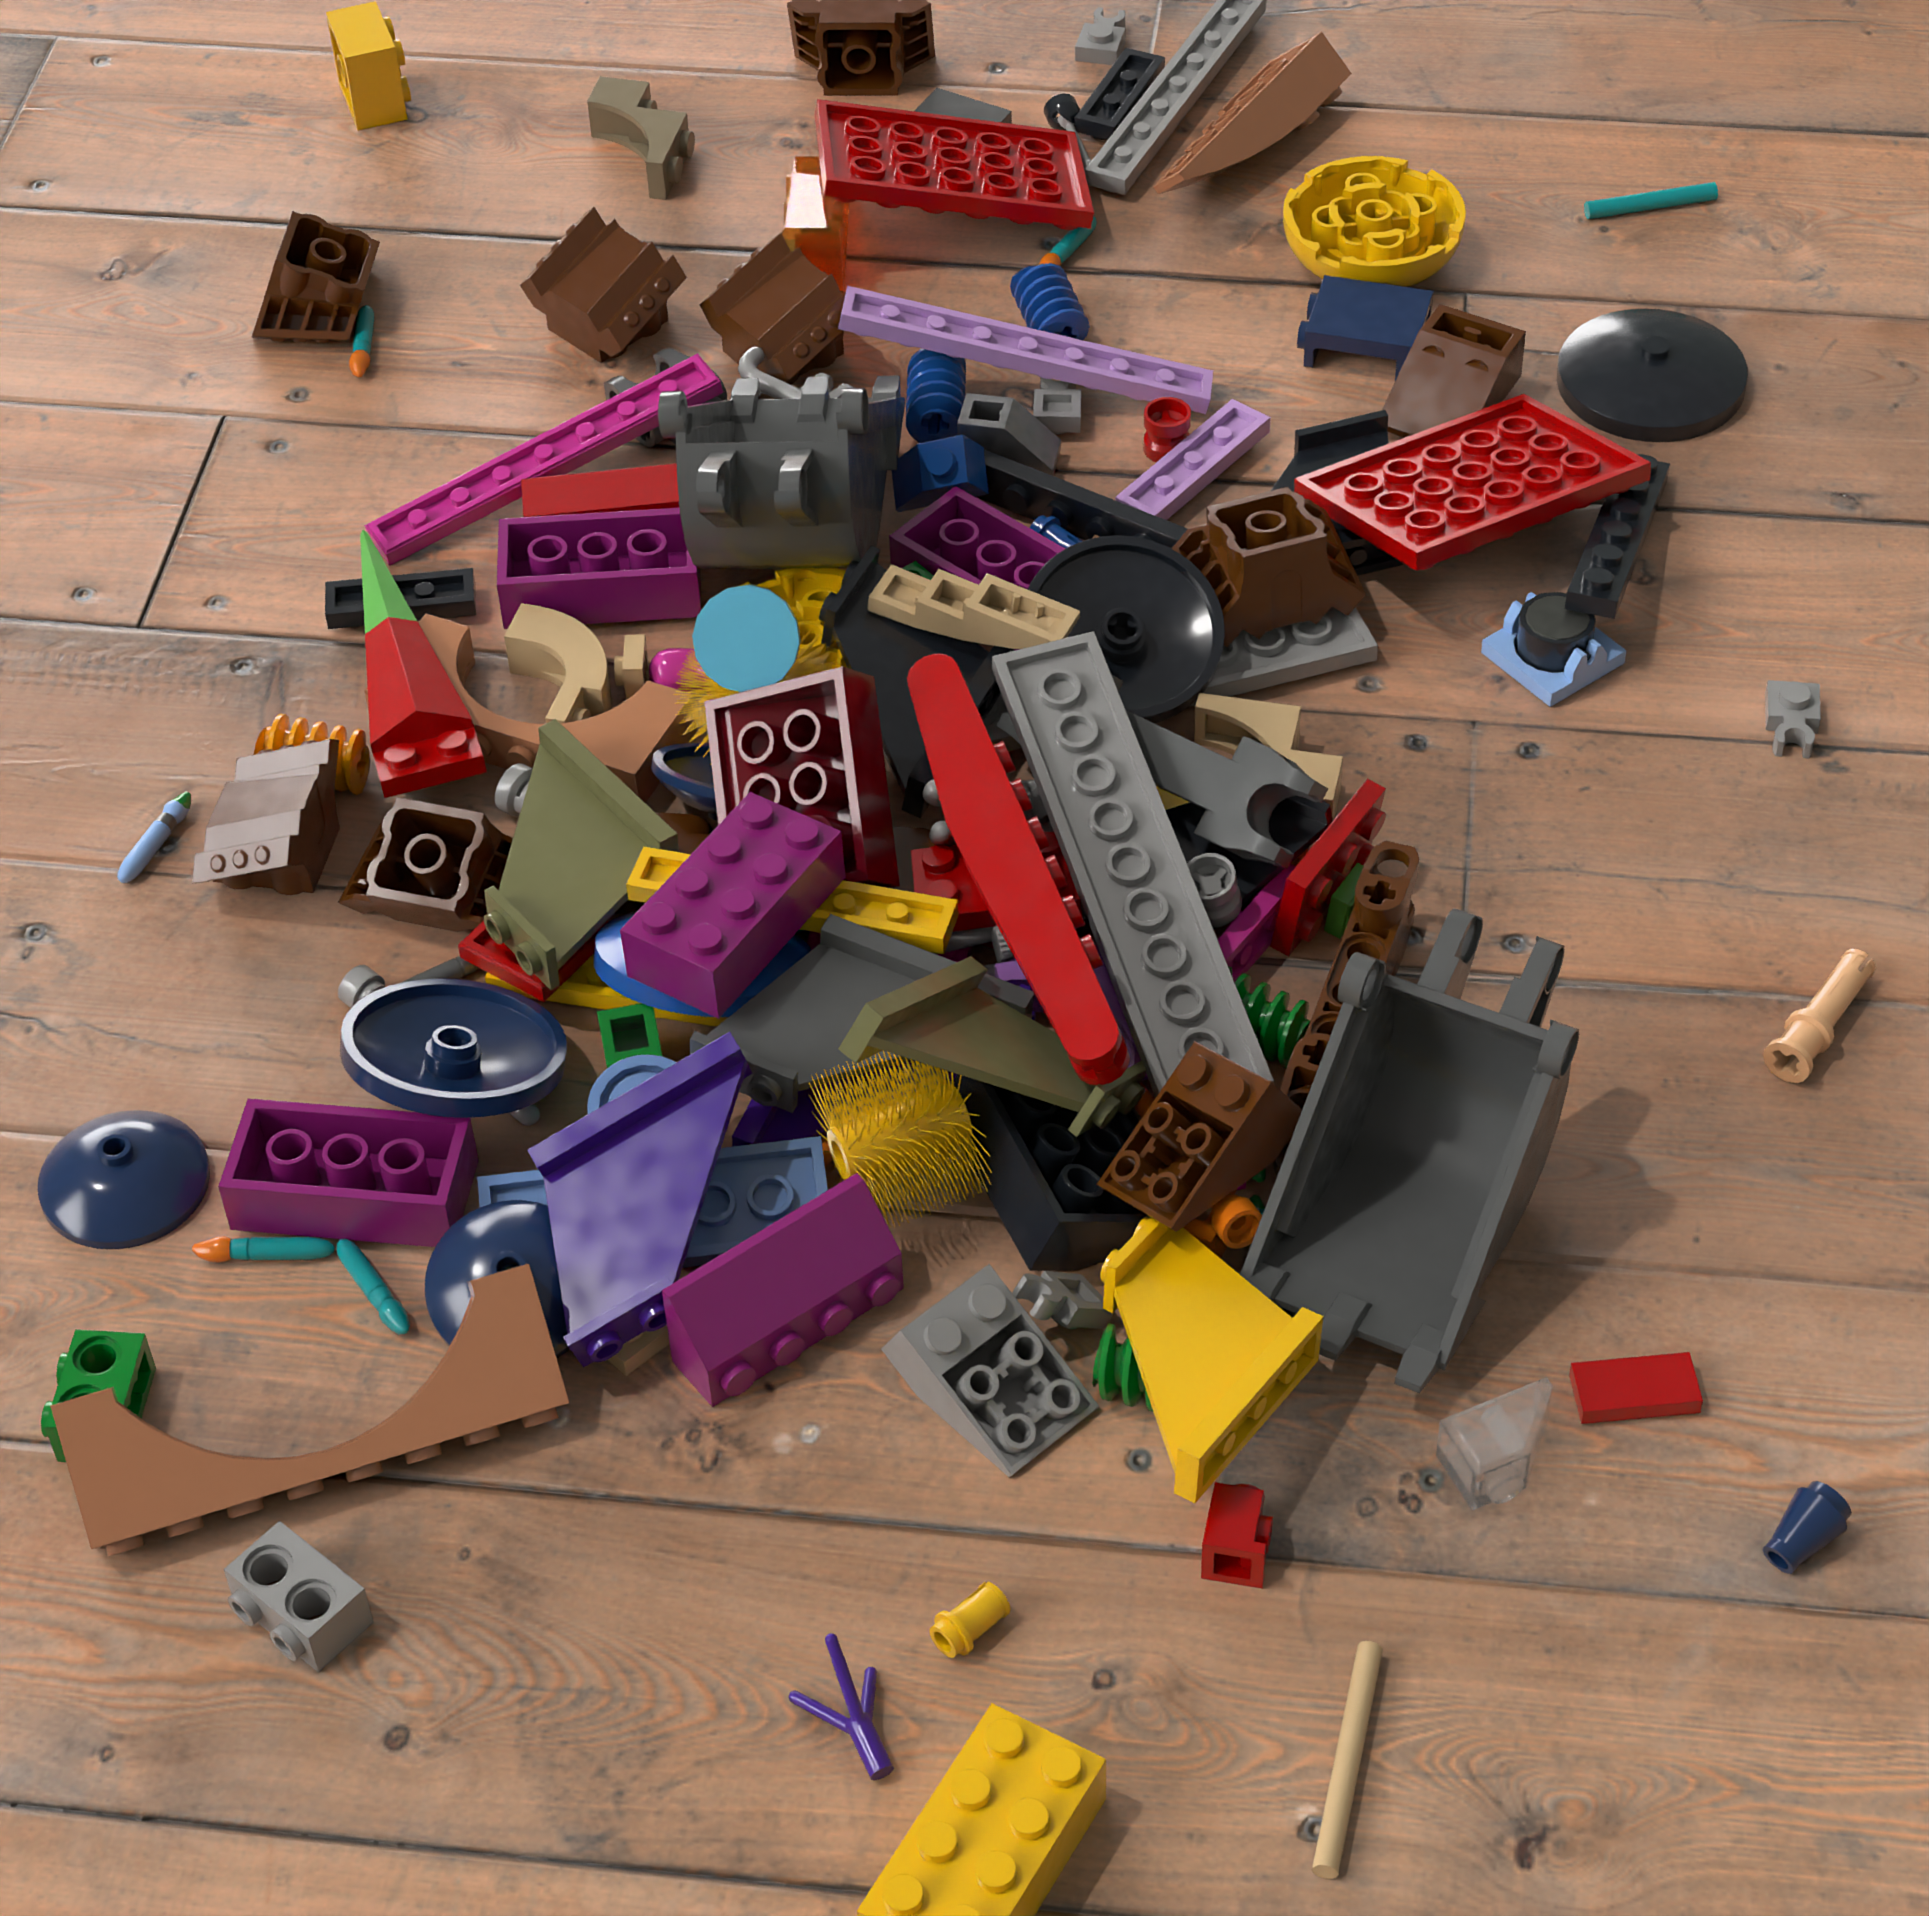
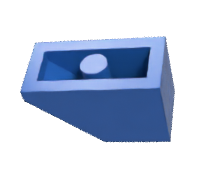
(936, 468)

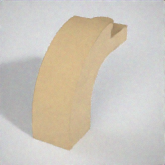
(564, 652)

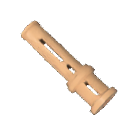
(1811, 1028)

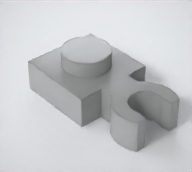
(1102, 40)
(1058, 406)
(1793, 714)
(1064, 1298)

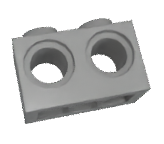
(305, 1588)

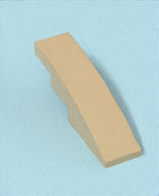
(982, 613)

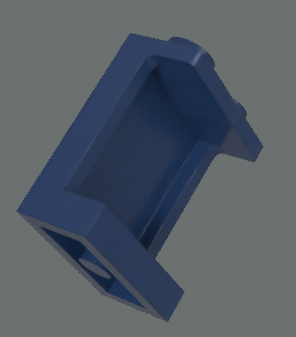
(1363, 319)

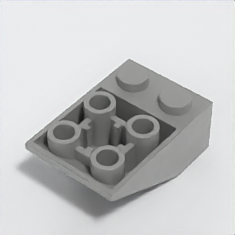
(990, 1372)

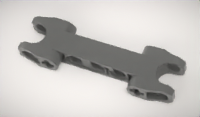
(1233, 792)

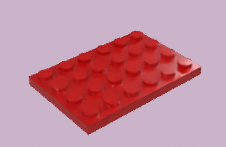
(952, 165)
(1472, 481)

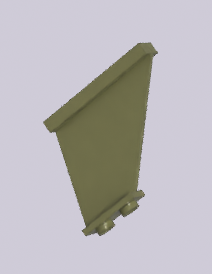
(568, 855)
(973, 1034)

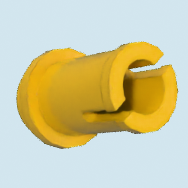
(961, 1626)

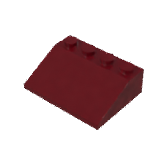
(815, 752)

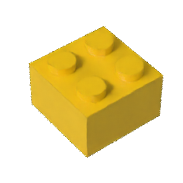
(369, 65)

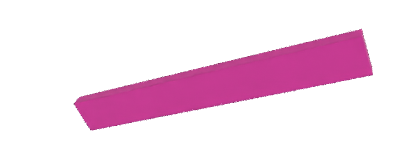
(548, 454)

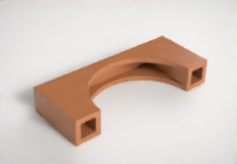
(619, 737)

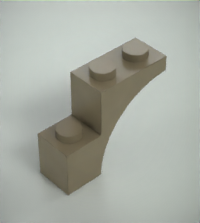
(626, 115)

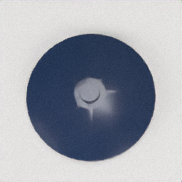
(453, 1048)

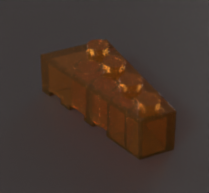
(815, 220)

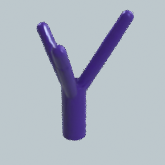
(861, 1714)

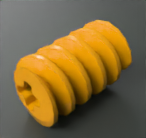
(353, 755)

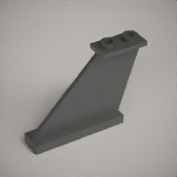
(809, 1009)

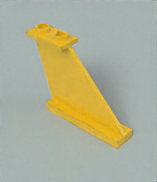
(1206, 1348)

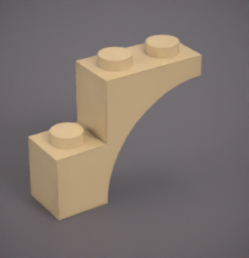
(1225, 720)

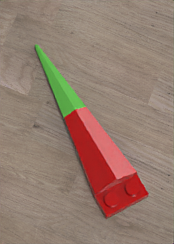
(415, 714)

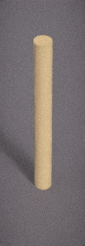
(1347, 1760)

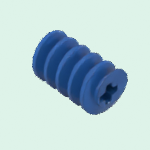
(1049, 301)
(934, 395)

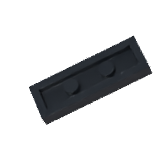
(1118, 93)
(432, 593)

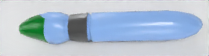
(154, 837)

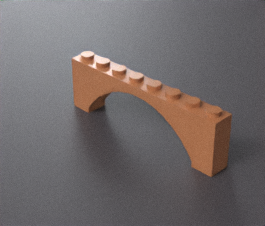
(143, 1479)

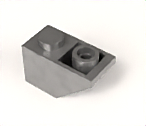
(1009, 431)

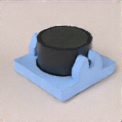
(1554, 646)

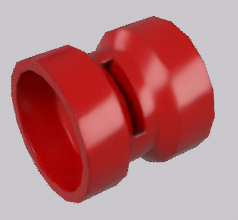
(1167, 432)

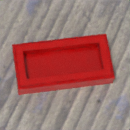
(1635, 1387)

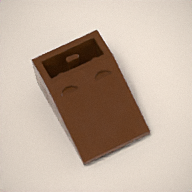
(1454, 370)
(1200, 1139)

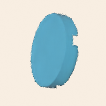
(746, 638)

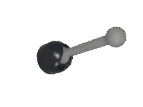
(1067, 108)

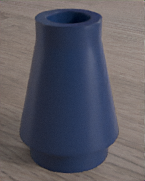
(1809, 1524)

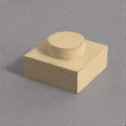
(633, 666)

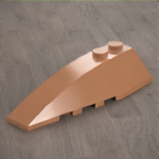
(1263, 111)

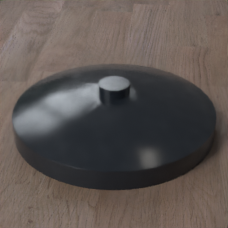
(1652, 375)
(1149, 616)

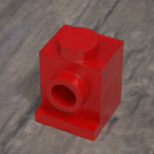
(1236, 1536)

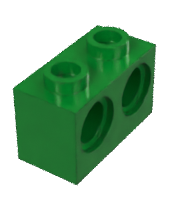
(98, 1363)

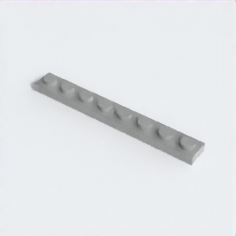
(1172, 94)

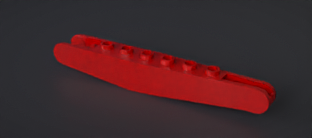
(1010, 871)

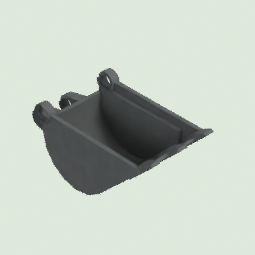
(783, 475)
(1415, 1153)

